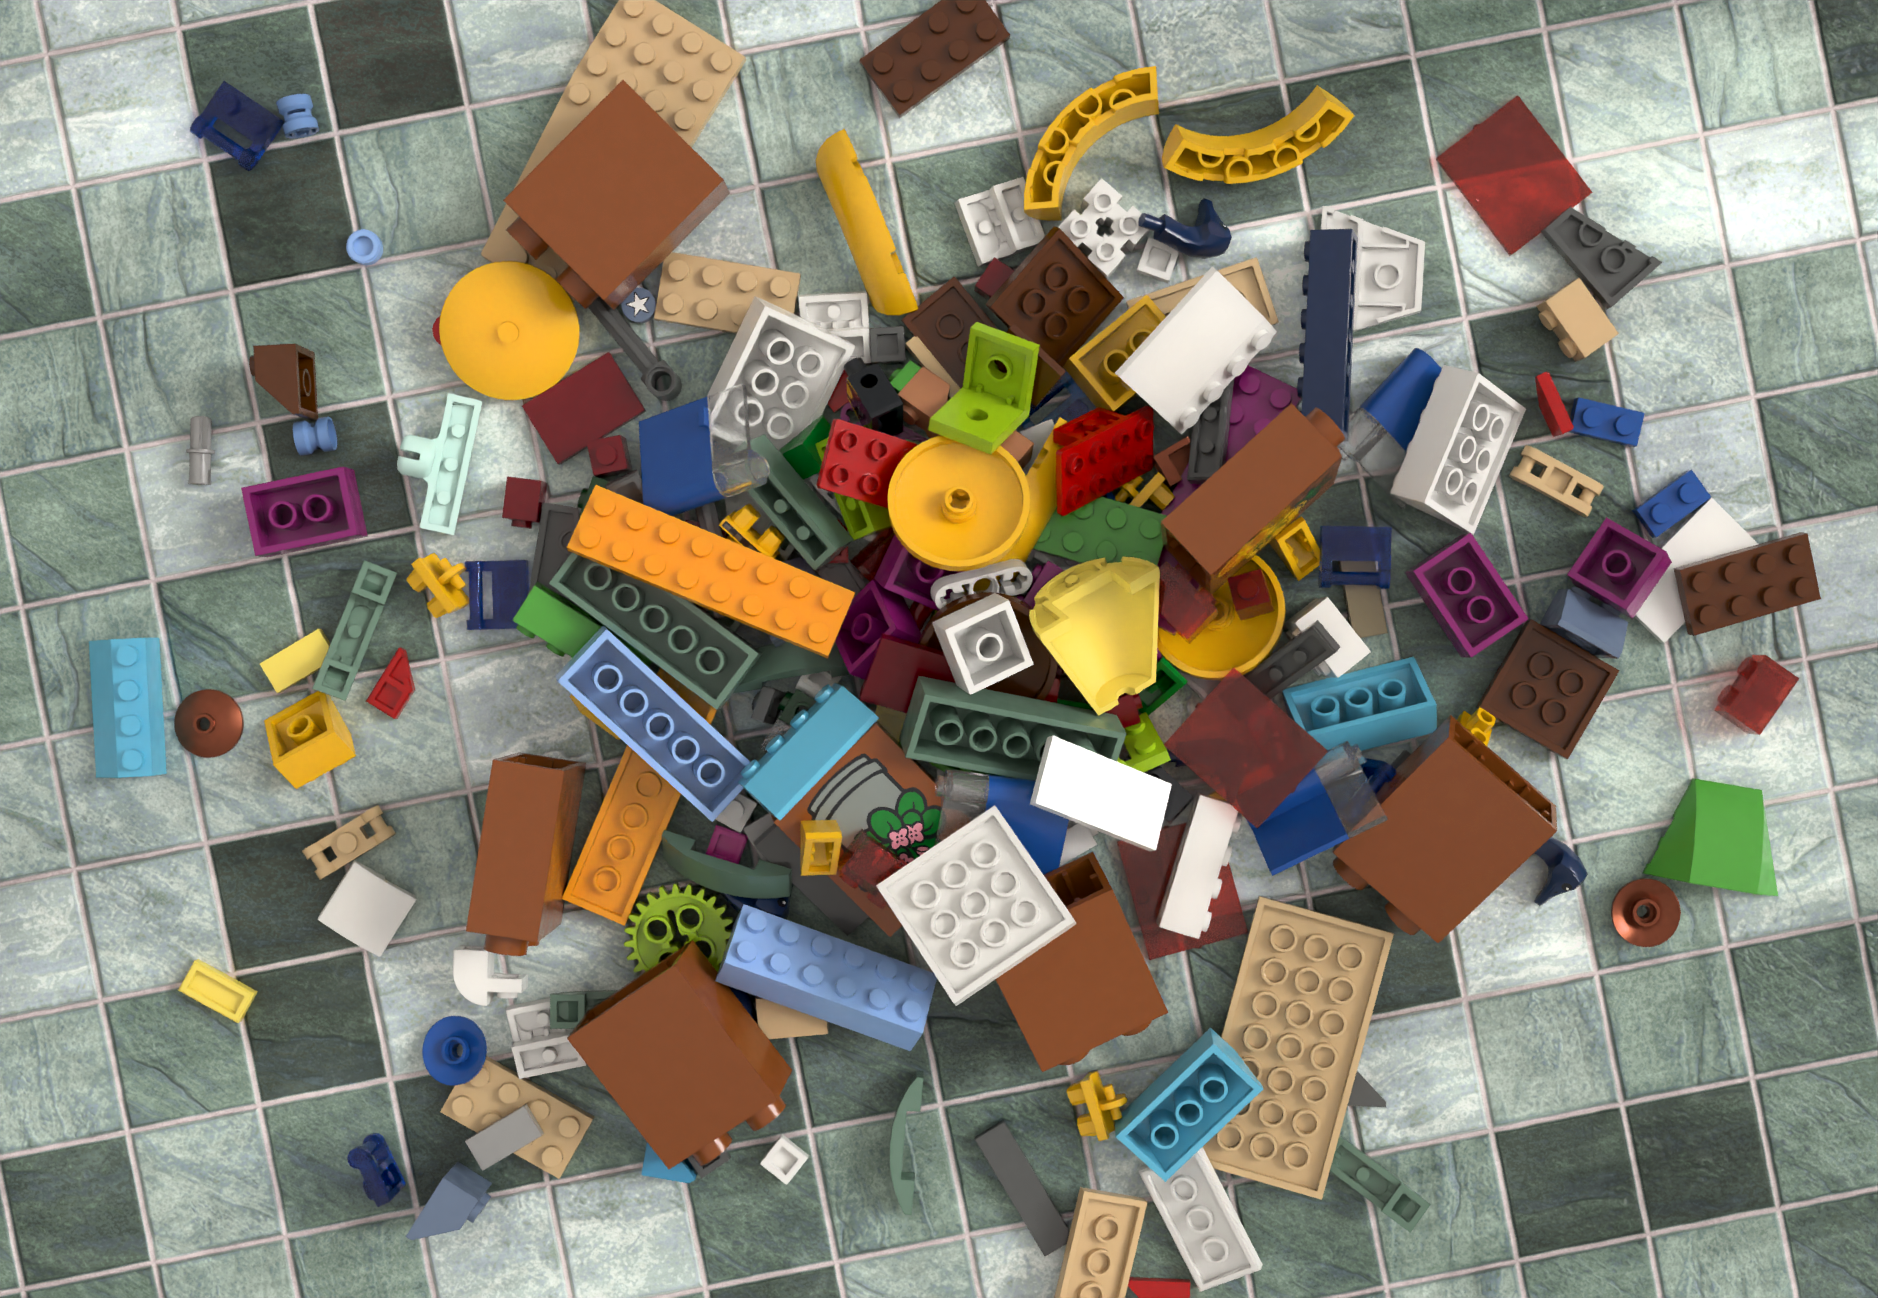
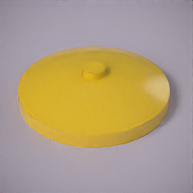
(509, 330)
(958, 504)
(1227, 639)

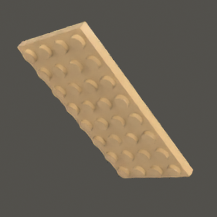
(1301, 1031)

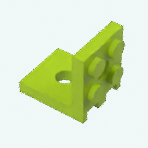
(990, 401)

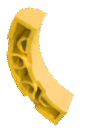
(1078, 128)
(1260, 152)
(863, 226)
(1043, 503)

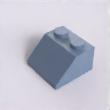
(1585, 623)
(455, 1200)

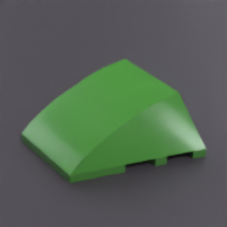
(1718, 840)

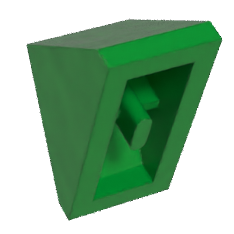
(802, 451)
(1167, 684)

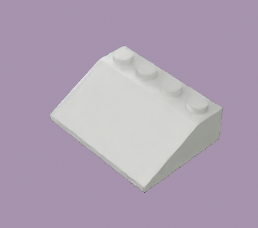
(1197, 351)
(785, 368)
(1458, 448)

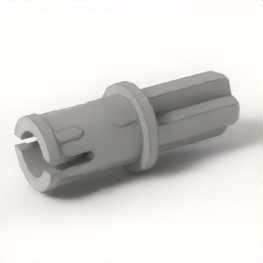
(200, 451)

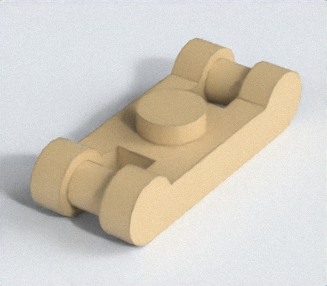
(1556, 481)
(349, 842)

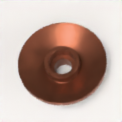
(224, 719)
(1661, 915)

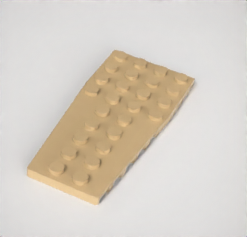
(663, 60)

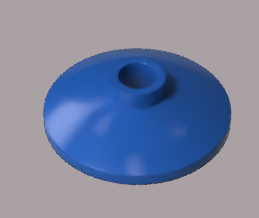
(441, 1054)

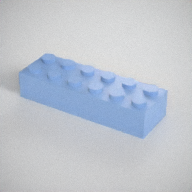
(655, 722)
(827, 978)

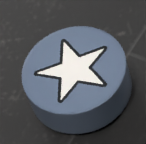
(639, 306)

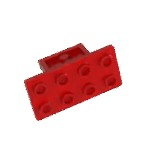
(1101, 454)
(860, 462)

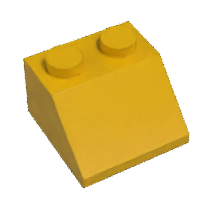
(308, 739)

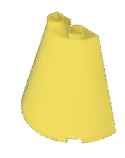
(1102, 627)

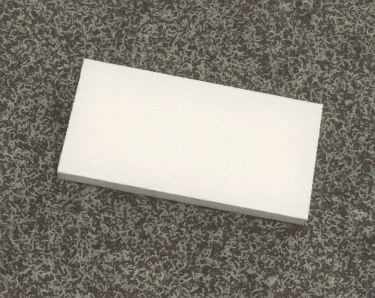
(1702, 536)
(1100, 793)
(1203, 1222)

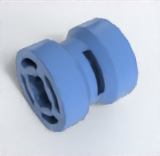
(297, 116)
(314, 436)

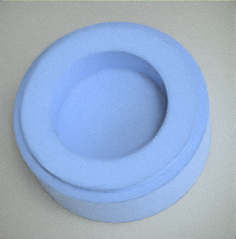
(364, 247)

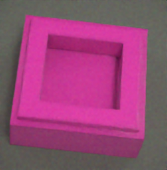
(727, 844)

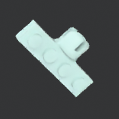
(444, 462)

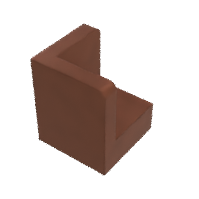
(1173, 461)

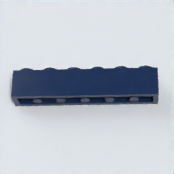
(1328, 324)

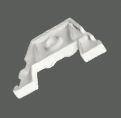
(1386, 270)

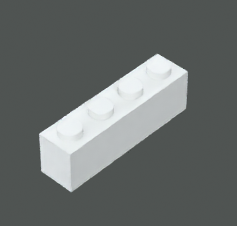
(1198, 865)

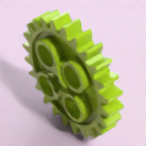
(710, 927)

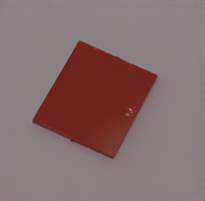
(1513, 175)
(1245, 747)
(1148, 878)

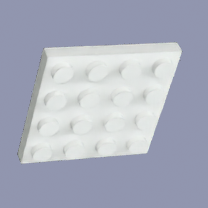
(976, 905)

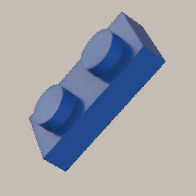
(1606, 422)
(1671, 503)

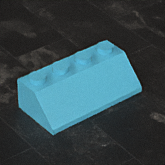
(1365, 706)
(127, 707)
(807, 749)
(1187, 1105)

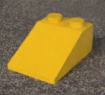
(1097, 361)

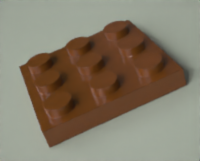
(1055, 297)
(1547, 688)

